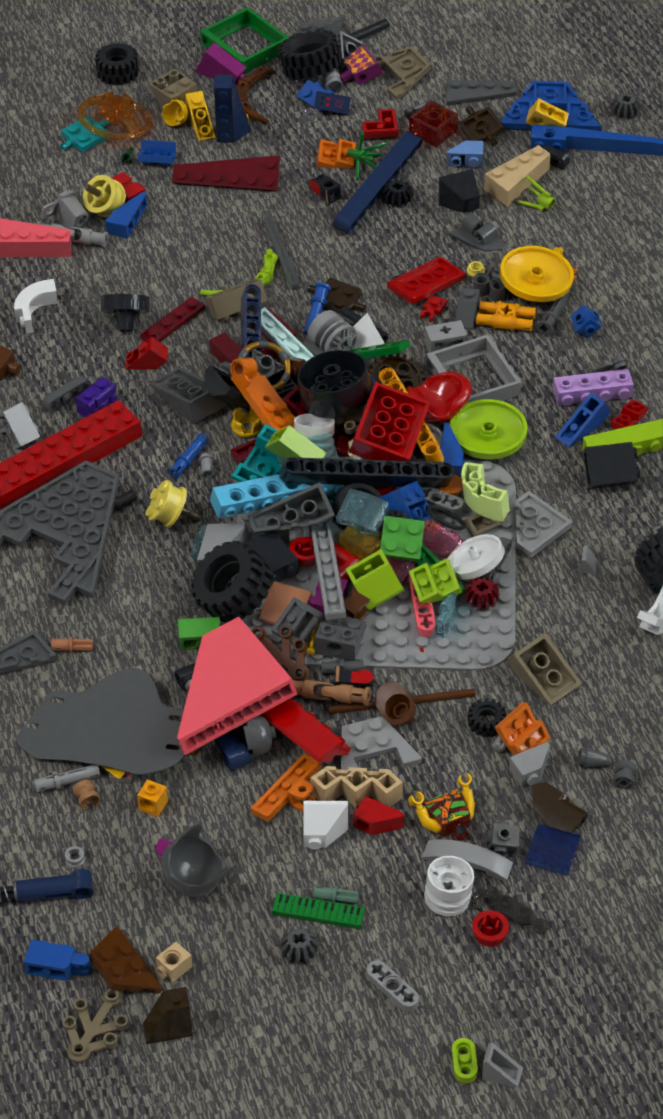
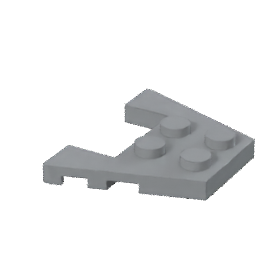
(375, 738)

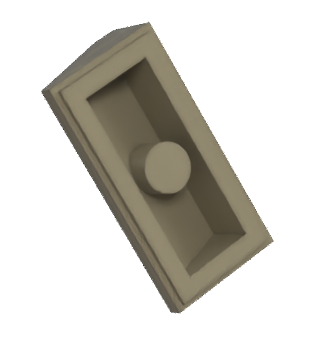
(479, 524)

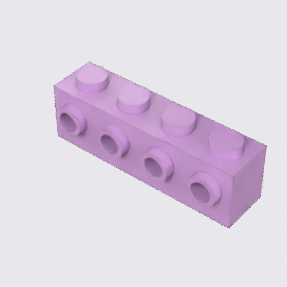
(605, 385)

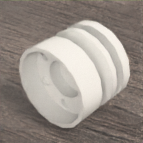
(312, 425)
(449, 885)

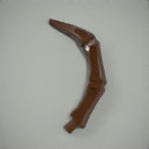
(245, 84)

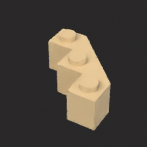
(356, 785)

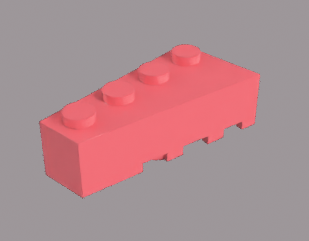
(33, 240)

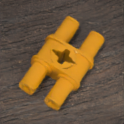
(506, 316)

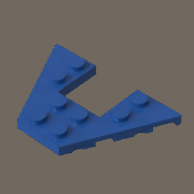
(557, 94)

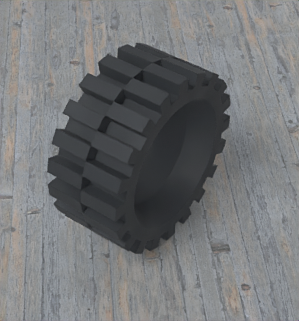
(310, 54)
(650, 561)

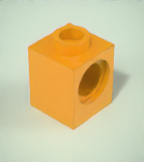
(152, 798)

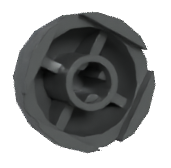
(259, 736)

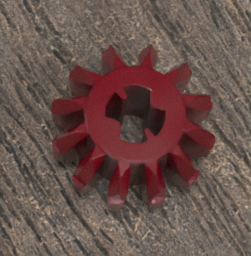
(481, 593)

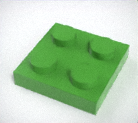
(402, 538)

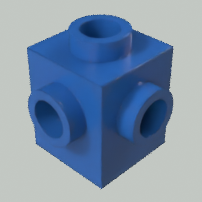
(586, 321)

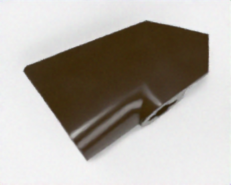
(556, 809)

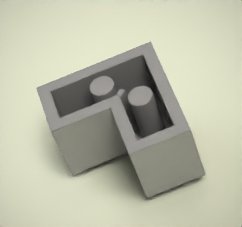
(18, 425)

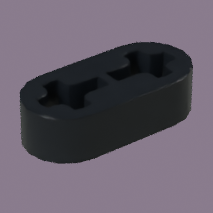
(557, 158)

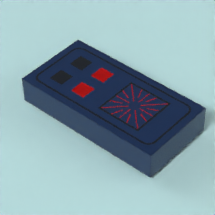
(332, 102)

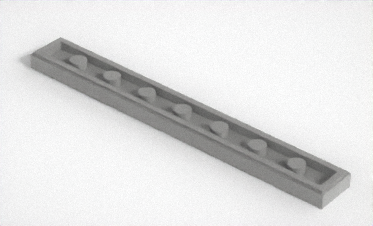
(328, 571)

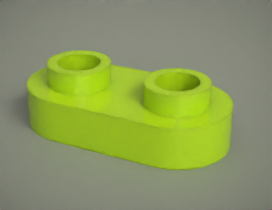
(464, 1062)

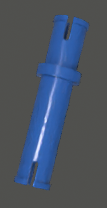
(184, 461)

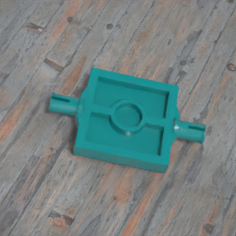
(80, 137)

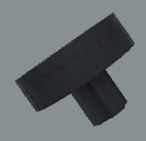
(125, 306)

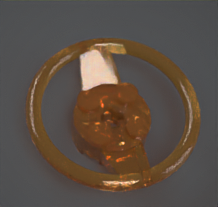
(116, 110)

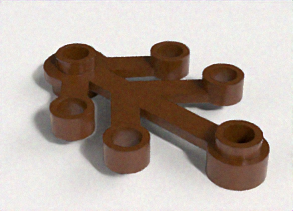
(283, 656)

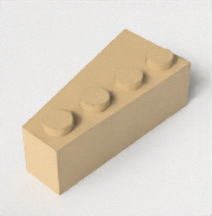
(509, 179)

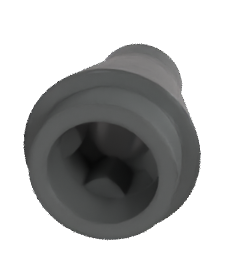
(592, 758)

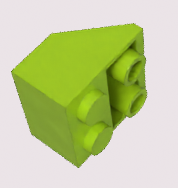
(375, 579)

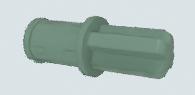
(335, 894)

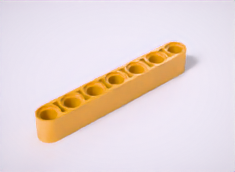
(426, 441)

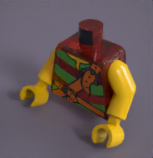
(448, 812)

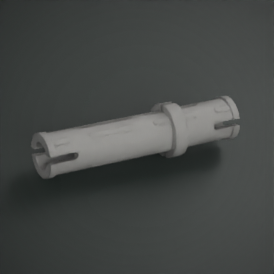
(57, 780)

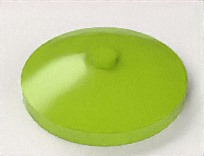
(489, 429)

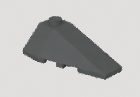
(296, 511)

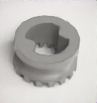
(77, 862)

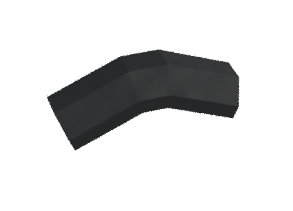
(223, 388)

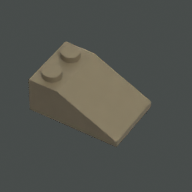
(544, 670)

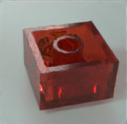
(433, 123)

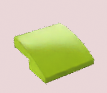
(435, 581)

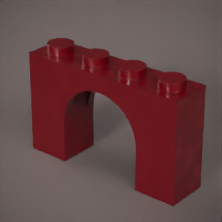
(227, 350)

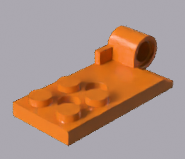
(260, 394)

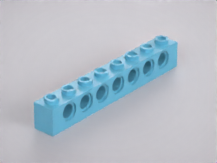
(257, 494)

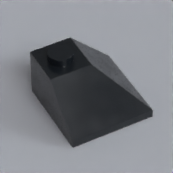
(459, 191)

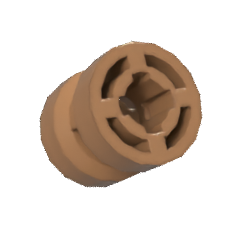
(86, 793)

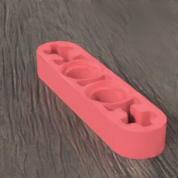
(419, 617)

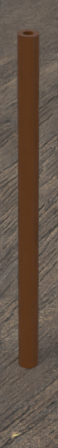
(342, 708)

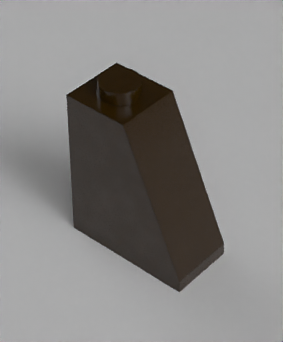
(169, 1017)

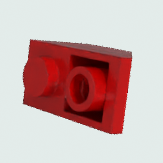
(147, 356)
(376, 817)

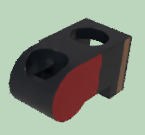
(326, 187)
(353, 678)

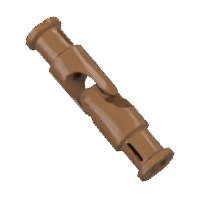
(343, 693)

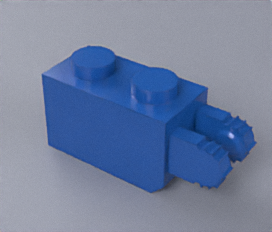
(55, 961)

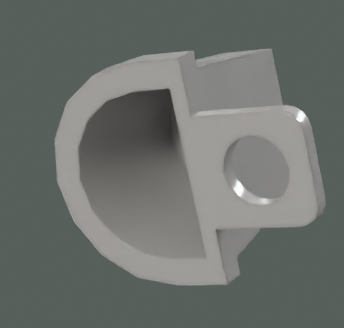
(66, 210)

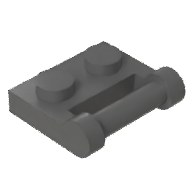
(294, 616)

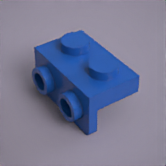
(308, 92)
(157, 152)

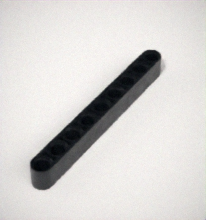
(357, 472)

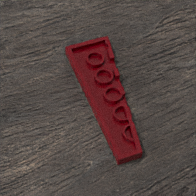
(244, 173)

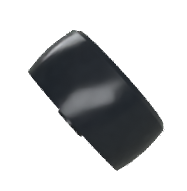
(334, 384)

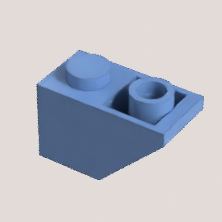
(466, 154)

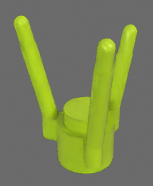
(544, 199)

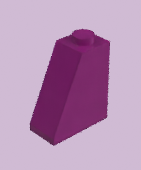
(219, 62)

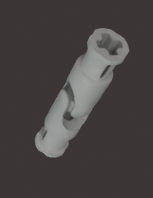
(88, 235)

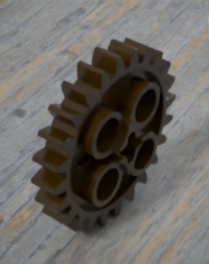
(399, 363)

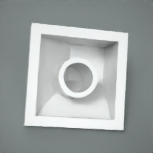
(324, 822)

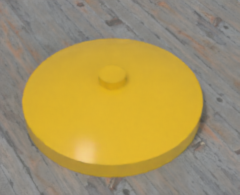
(536, 273)

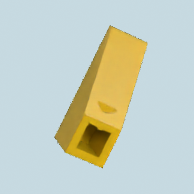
(199, 115)

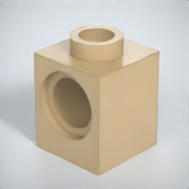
(178, 957)

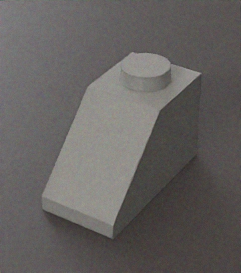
(530, 765)

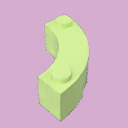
(483, 497)

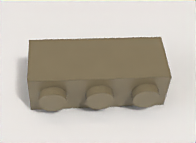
(229, 300)

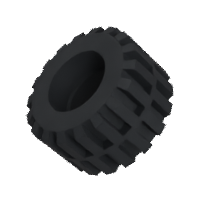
(117, 63)

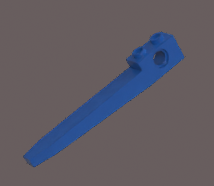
(585, 139)

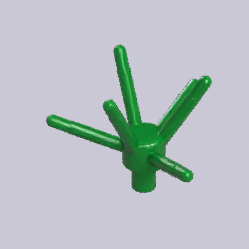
(363, 155)

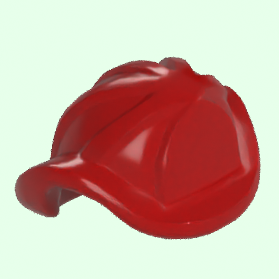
(445, 392)

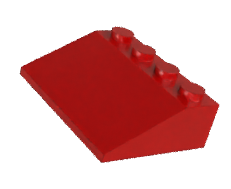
(389, 425)

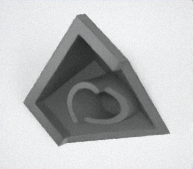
(347, 46)

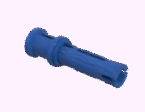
(318, 303)

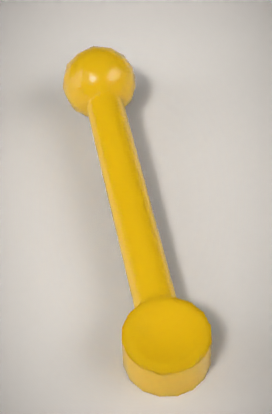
(311, 650)

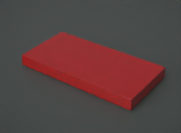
(426, 280)

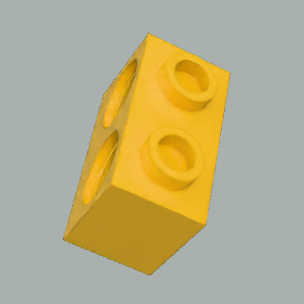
(546, 114)

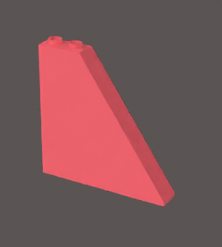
(230, 685)

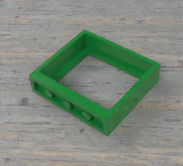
(238, 21)

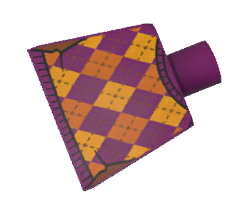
(360, 66)

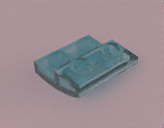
(362, 511)

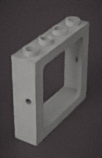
(481, 346)

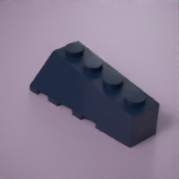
(229, 111)

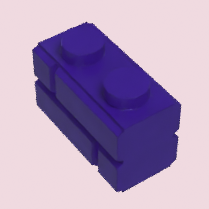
(96, 397)

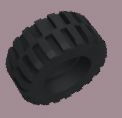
(219, 568)

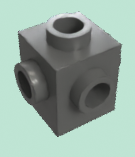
(503, 838)

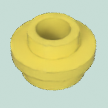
(475, 268)

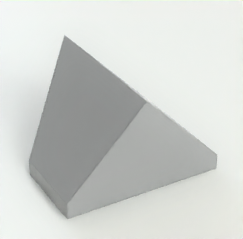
(500, 1067)

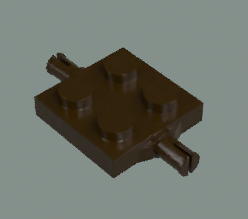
(481, 125)
(341, 296)

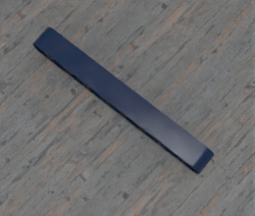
(373, 186)

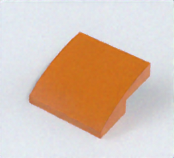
(335, 154)
(521, 730)

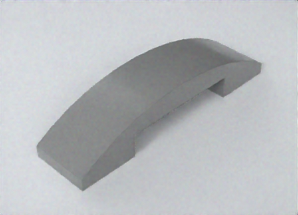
(477, 856)

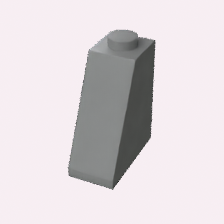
(220, 533)

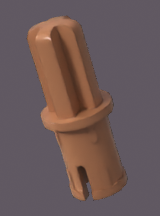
(71, 644)

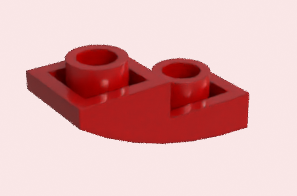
(630, 415)

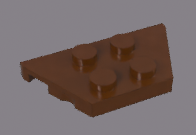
(122, 965)

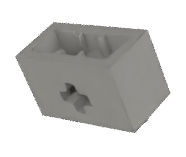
(444, 335)

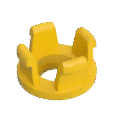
(240, 418)

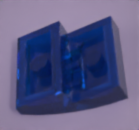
(553, 849)

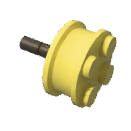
(103, 195)
(168, 504)

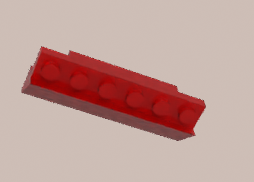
(306, 731)

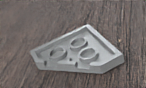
(537, 524)

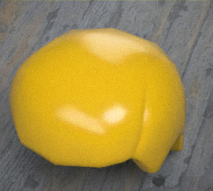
(175, 111)

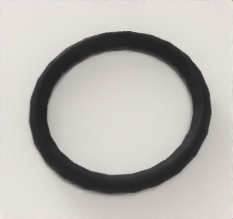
(449, 513)

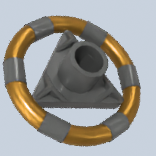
(266, 364)

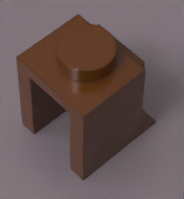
(356, 605)

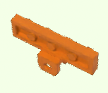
(290, 788)

